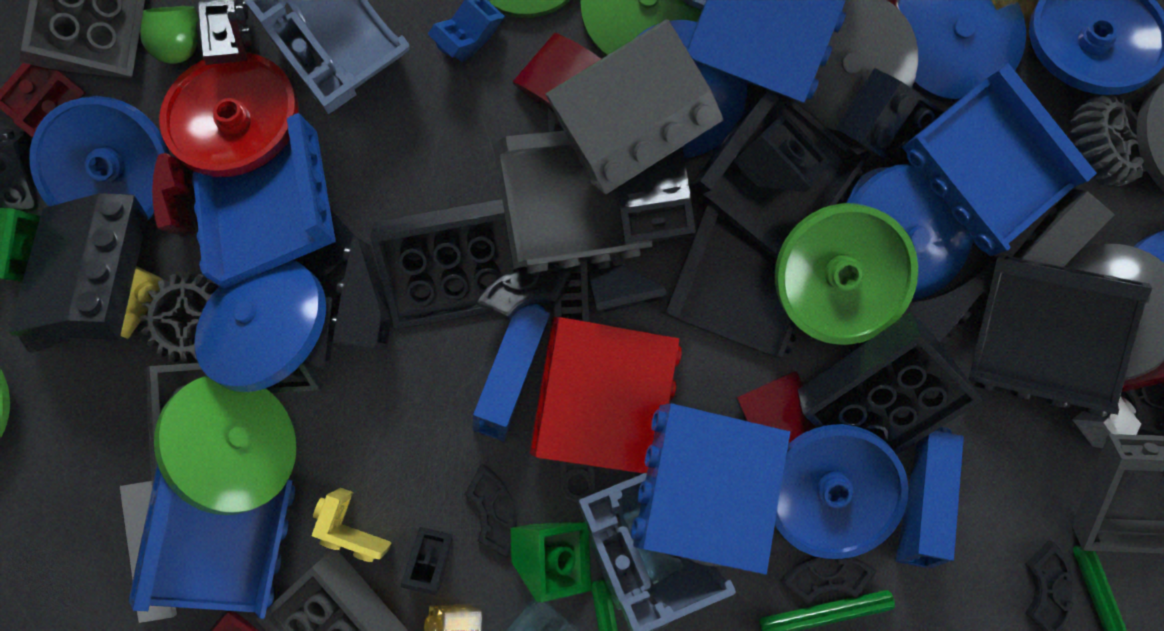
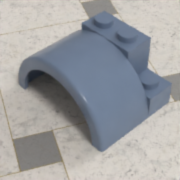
(330, 43)
(626, 572)

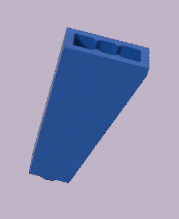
(510, 372)
(933, 500)

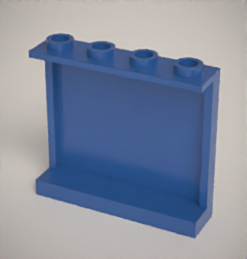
(768, 41)
(998, 160)
(265, 214)
(711, 488)
(207, 557)

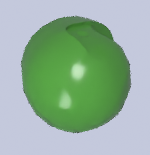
(170, 33)

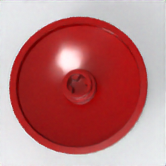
(228, 116)

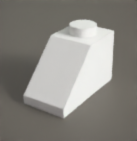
(1097, 427)

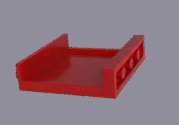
(602, 394)

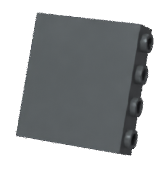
(554, 207)

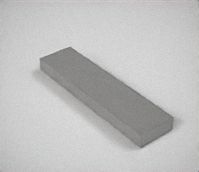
(135, 505)

